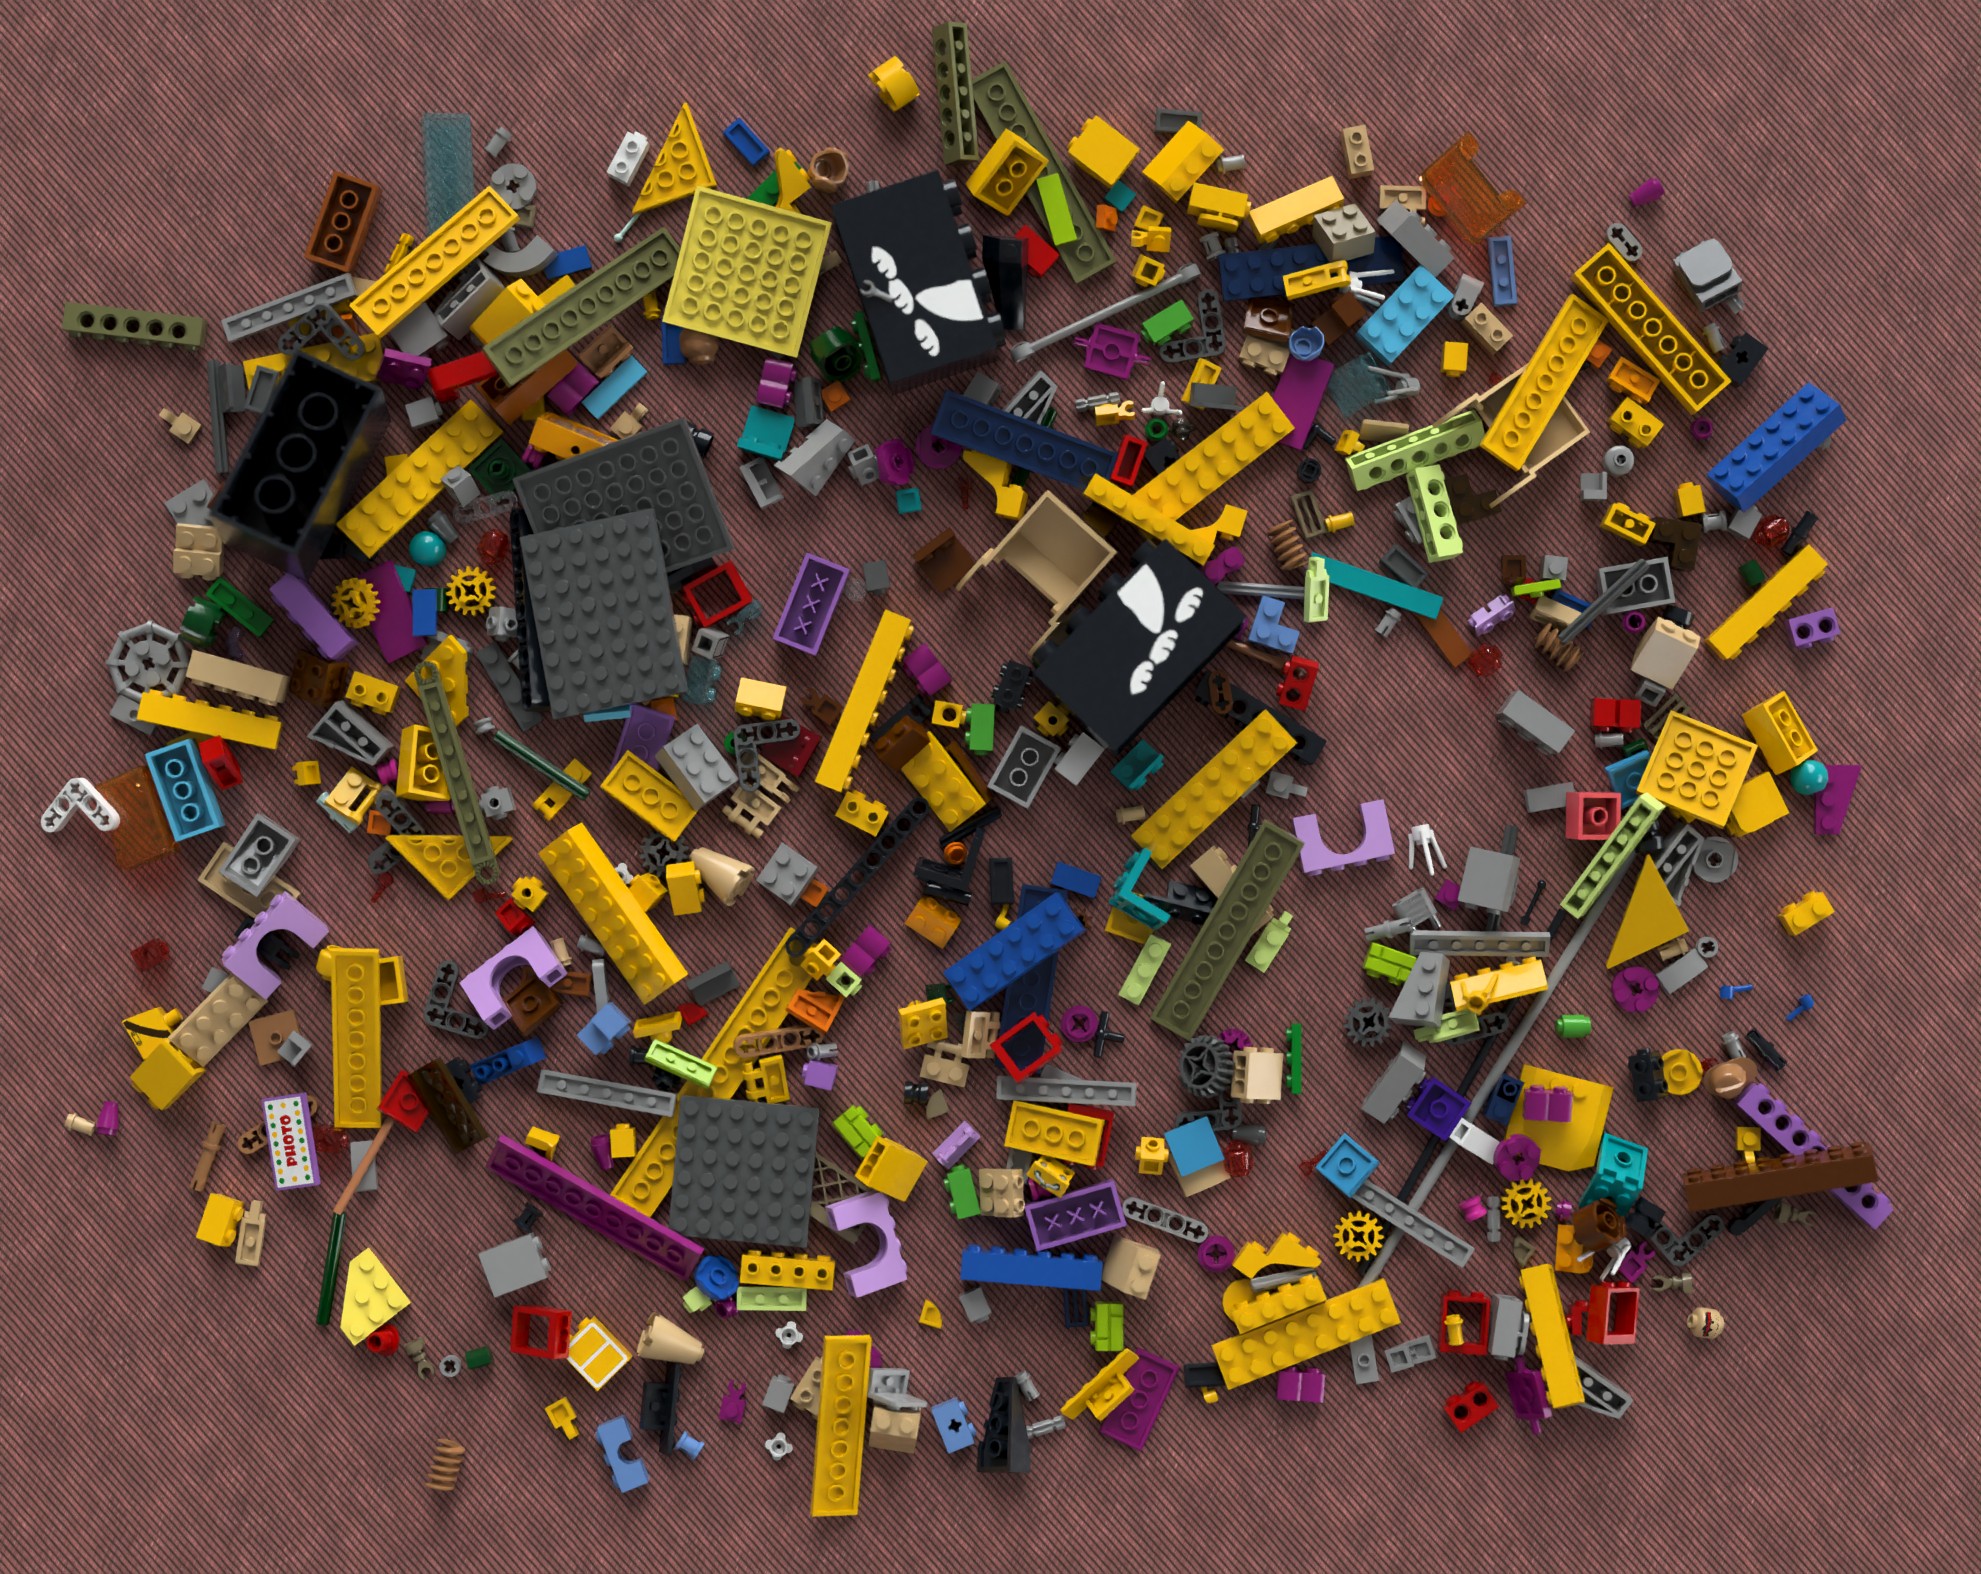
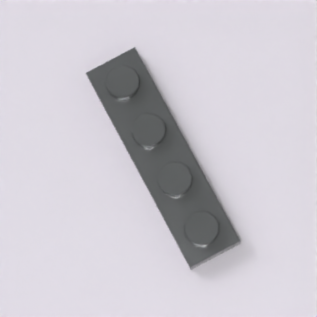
(507, 684)

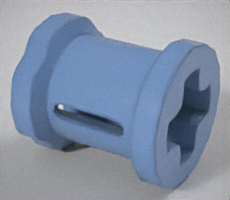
(689, 1445)

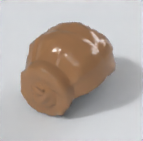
(828, 169)
(698, 346)

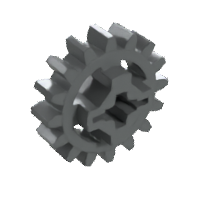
(661, 864)
(1374, 1013)

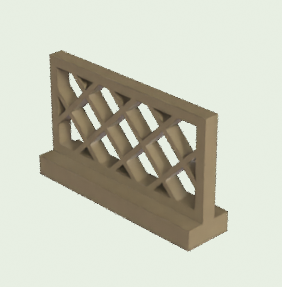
(819, 1213)

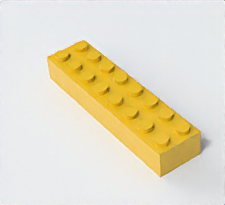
(1650, 329)
(864, 700)
(612, 913)

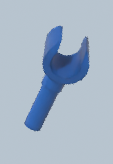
(1728, 991)
(1806, 1003)

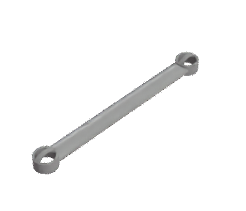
(1028, 349)

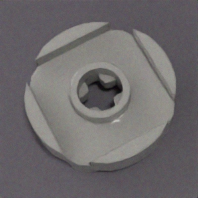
(520, 175)
(1721, 870)

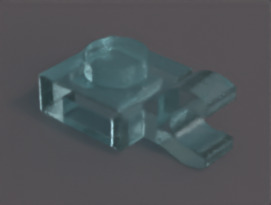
(750, 612)

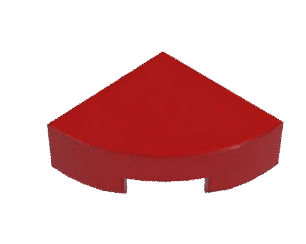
(691, 1012)

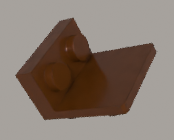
(944, 560)
(317, 679)

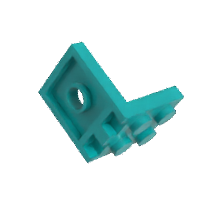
(1129, 902)
(1617, 1178)

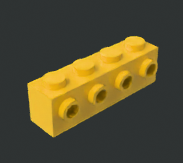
(1294, 210)
(787, 1270)
(1278, 1304)

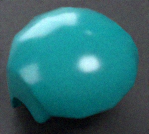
(427, 548)
(1809, 777)

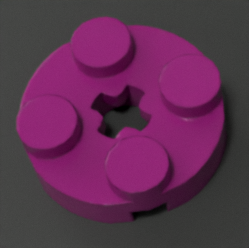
(886, 456)
(930, 457)
(1640, 1001)
(1525, 1165)

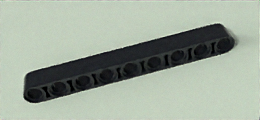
(532, 675)
(862, 866)

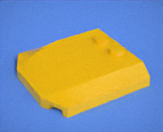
(1564, 1144)

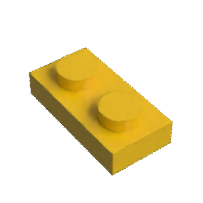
(1205, 373)

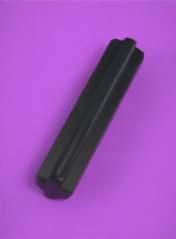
(970, 827)

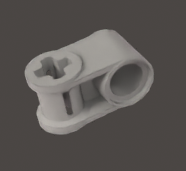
(1465, 294)

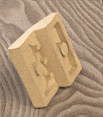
(1200, 1179)

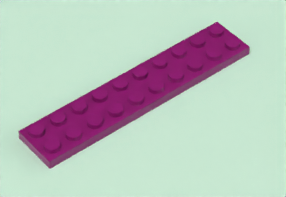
(594, 1207)

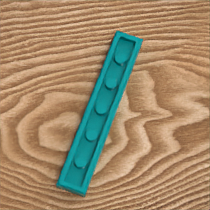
(1381, 588)

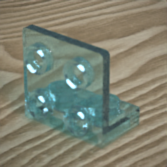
(1356, 386)
(701, 681)

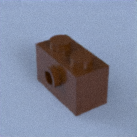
(901, 743)

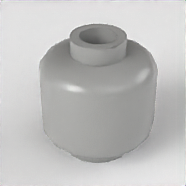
(1618, 453)

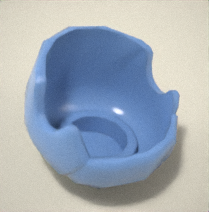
(1306, 343)

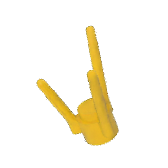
(1477, 999)

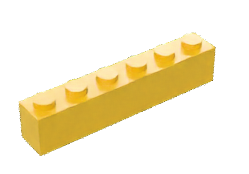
(1148, 519)
(1766, 602)
(210, 721)
(1552, 1336)

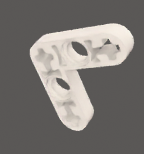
(77, 800)

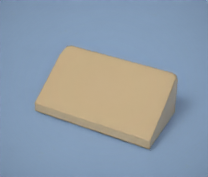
(1381, 430)
(1550, 611)

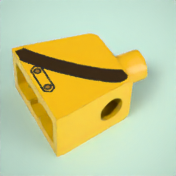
(151, 1028)

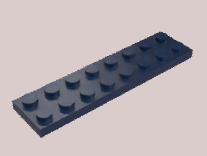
(1262, 271)
(1020, 441)
(1029, 994)

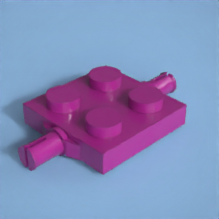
(1111, 351)
(1528, 1394)

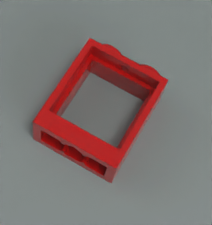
(736, 580)
(1053, 1039)
(1099, 1113)
(1625, 1313)
(558, 1323)
(1477, 1348)

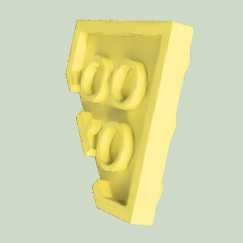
(369, 1297)

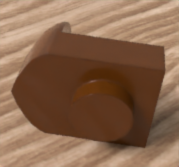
(1513, 569)

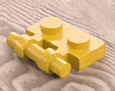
(773, 1078)

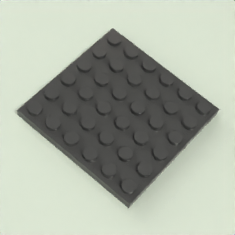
(744, 1171)

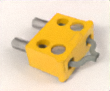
(1051, 1174)

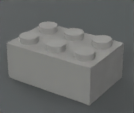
(1650, 590)
(1534, 723)
(696, 767)
(1024, 767)

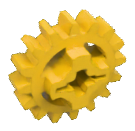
(464, 599)
(348, 604)
(1531, 1194)
(1350, 1243)

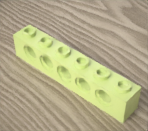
(1452, 437)
(1612, 855)

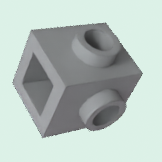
(863, 465)
(502, 623)
(505, 805)

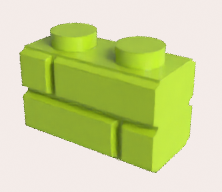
(1388, 963)
(857, 1129)
(1108, 1326)

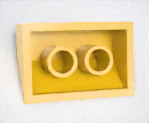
(1182, 161)
(1006, 172)
(1779, 733)
(420, 767)

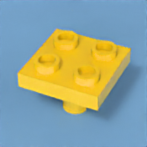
(923, 1023)

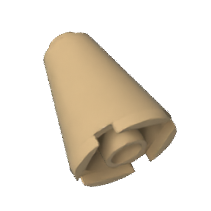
(722, 874)
(668, 1342)

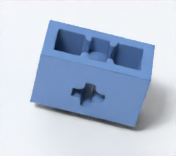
(954, 1438)

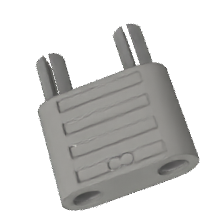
(1417, 907)

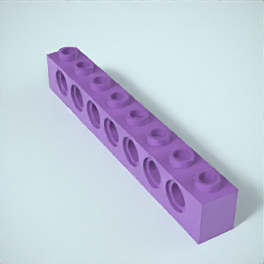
(1748, 1103)

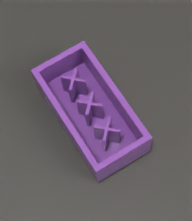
(811, 604)
(314, 616)
(1075, 1215)

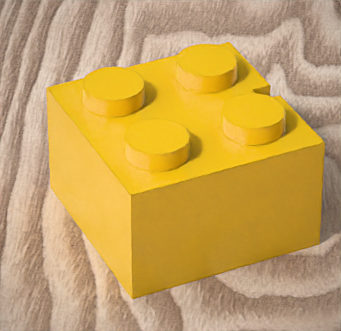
(392, 981)

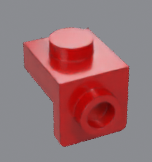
(1574, 1316)

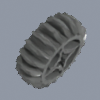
(1212, 1063)

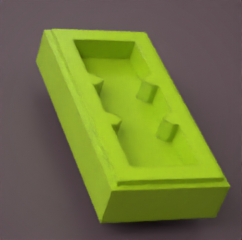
(1536, 589)

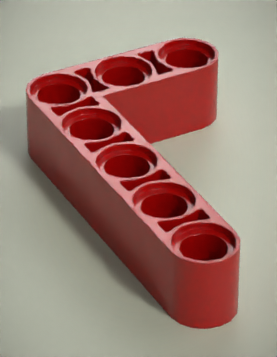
(458, 374)

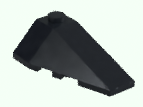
(1006, 270)
(1006, 1438)

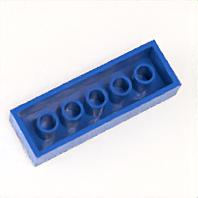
(1776, 447)
(1014, 951)
(1031, 1268)

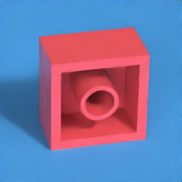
(1592, 815)

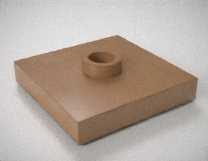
(271, 1033)

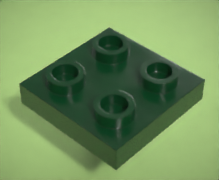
(498, 468)

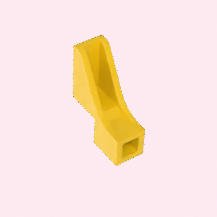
(790, 180)
(1011, 499)
(1228, 525)
(1283, 1251)

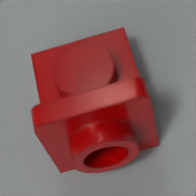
(514, 918)

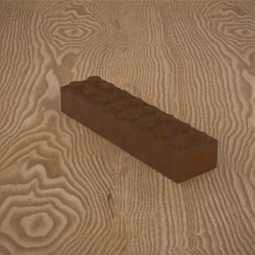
(1780, 1176)

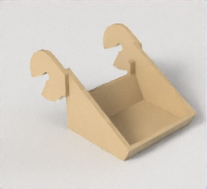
(1559, 434)
(1053, 553)

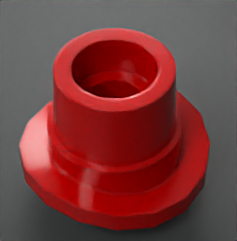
(383, 1340)

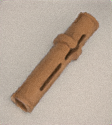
(209, 1151)

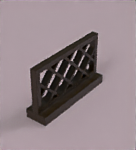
(447, 1116)

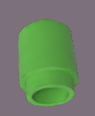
(1573, 1026)

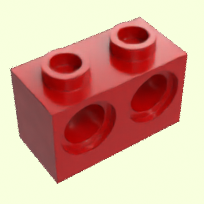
(1301, 683)
(220, 762)
(1474, 1412)

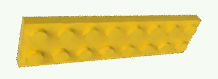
(434, 262)
(1544, 382)
(1216, 459)
(418, 479)
(1214, 788)
(356, 1037)
(1306, 1333)
(840, 1425)

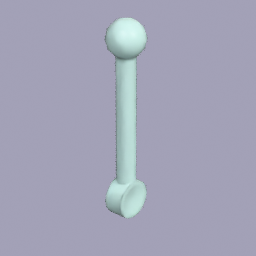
(619, 237)

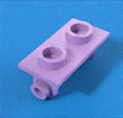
(1501, 610)
(956, 1145)

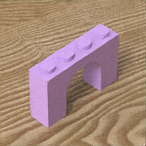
(1375, 843)
(282, 914)
(484, 983)
(887, 1266)

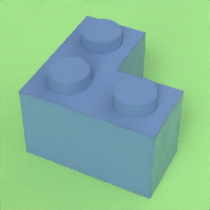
(1266, 630)
(603, 1028)

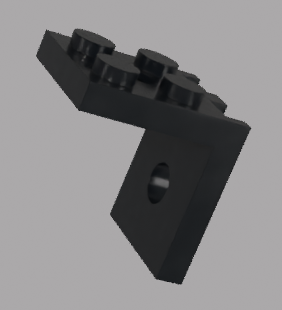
(948, 875)

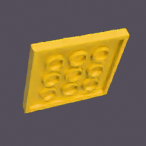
(1697, 769)

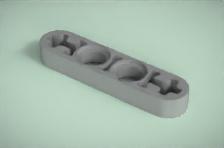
(600, 984)
(1163, 1222)

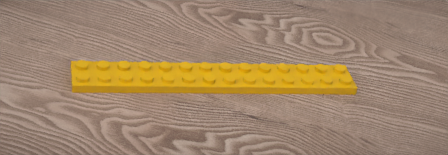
(759, 1010)

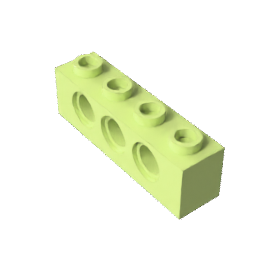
(1431, 525)

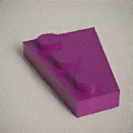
(1834, 799)

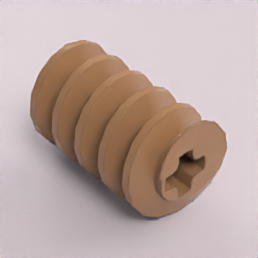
(1287, 546)
(1552, 644)
(446, 1465)

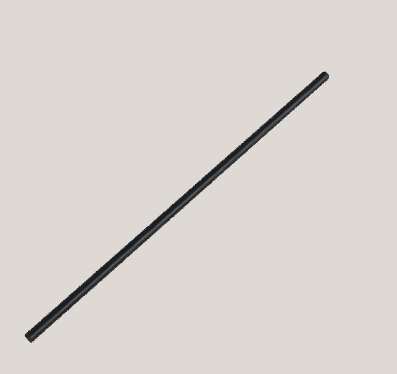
(1462, 1090)

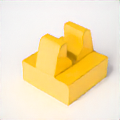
(1348, 443)
(307, 773)

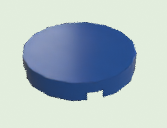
(716, 1277)

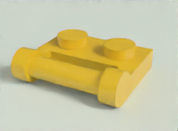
(348, 792)

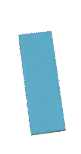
(614, 387)

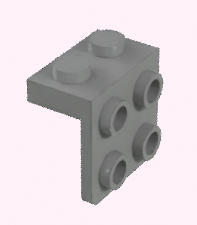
(890, 1388)

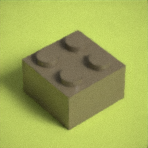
(1343, 233)

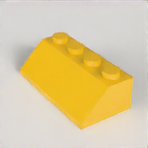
(1511, 981)

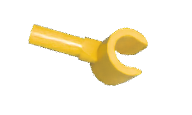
(1001, 922)
(1209, 1396)

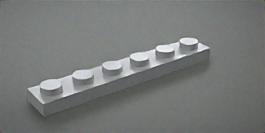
(288, 307)
(1480, 943)
(1067, 1091)
(607, 1093)
(1414, 1223)

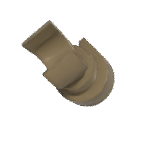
(1784, 1213)
(1684, 1282)
(414, 1347)

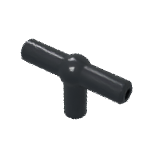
(1317, 430)
(1254, 824)
(1102, 1035)

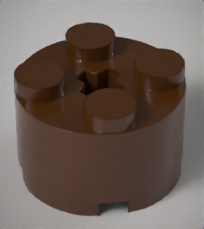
(1598, 1225)

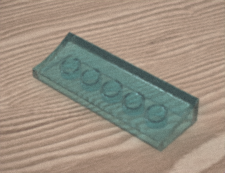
(446, 166)

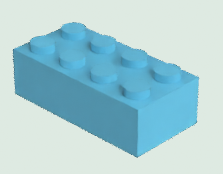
(1404, 315)
(185, 789)

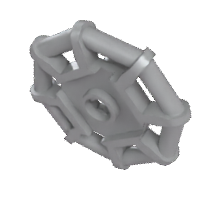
(143, 651)

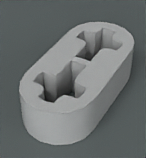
(1628, 239)

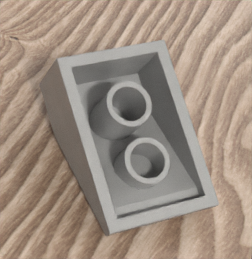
(259, 854)

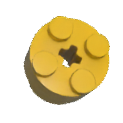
(894, 83)

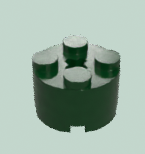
(836, 354)
(201, 622)

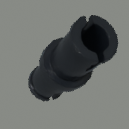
(1799, 533)
(952, 895)
(1765, 1049)

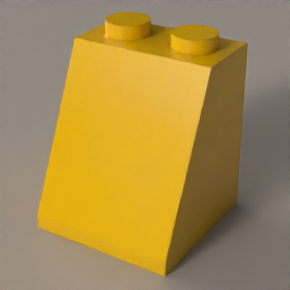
(506, 311)
(166, 1075)

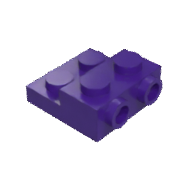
(1437, 1107)

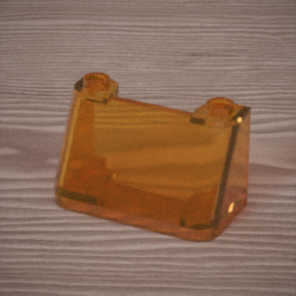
(1467, 194)
(142, 831)

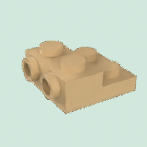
(1265, 353)
(198, 552)
(1001, 1192)

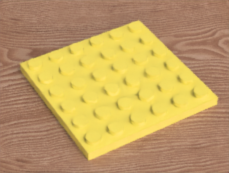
(746, 271)

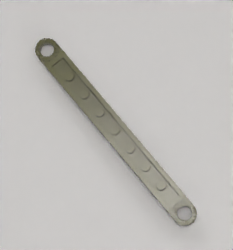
(456, 772)

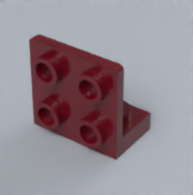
(792, 754)

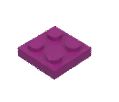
(403, 368)

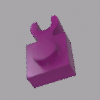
(1633, 1263)
(733, 1406)

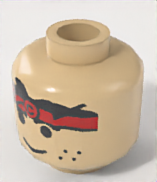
(1705, 1323)

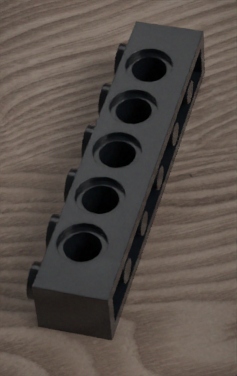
(1312, 742)

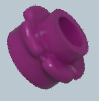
(1701, 422)
(1563, 1210)

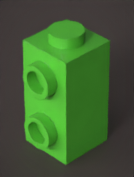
(1167, 322)
(982, 728)
(963, 1192)

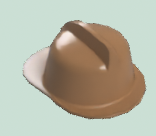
(1730, 1077)

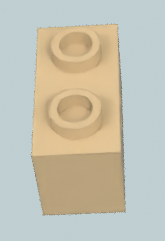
(1357, 151)
(1487, 328)

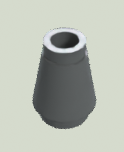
(442, 526)
(1250, 1134)

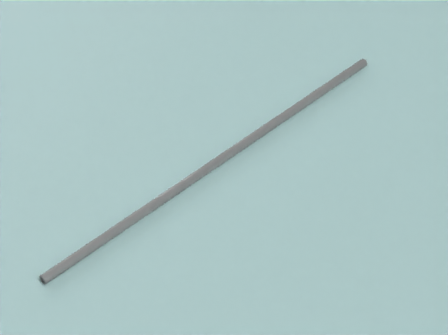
(1501, 1063)

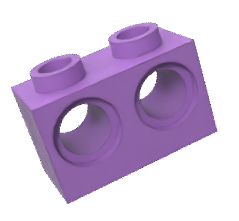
(1811, 625)
(819, 1074)

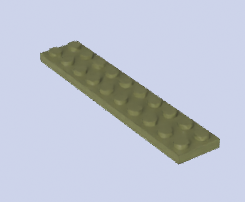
(1005, 107)
(583, 308)
(1227, 929)

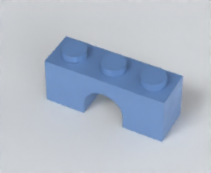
(626, 1473)

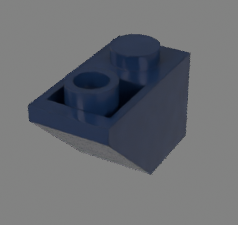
(1503, 1099)

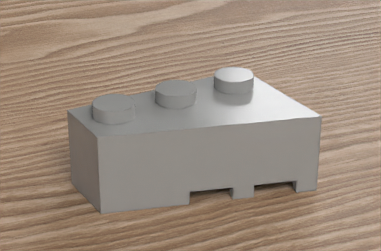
(1415, 238)
(469, 299)
(1033, 398)
(817, 457)
(352, 734)
(1678, 858)
(1423, 993)
(1395, 1083)
(1601, 1393)

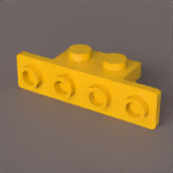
(1105, 1390)

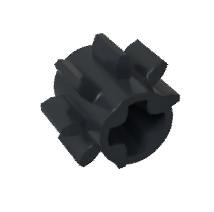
(665, 1080)

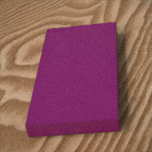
(1300, 396)
(395, 620)
(1136, 1414)

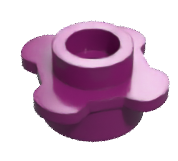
(726, 1308)

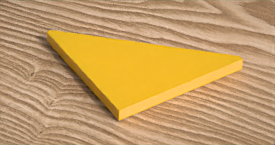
(678, 167)
(442, 858)
(1648, 919)

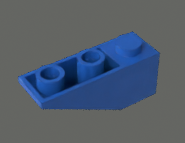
(508, 1061)

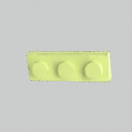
(1144, 969)
(771, 1298)

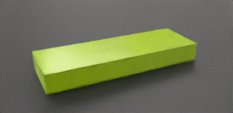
(1056, 209)
(681, 1063)

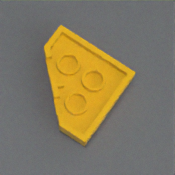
(450, 660)

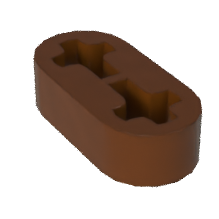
(1214, 693)

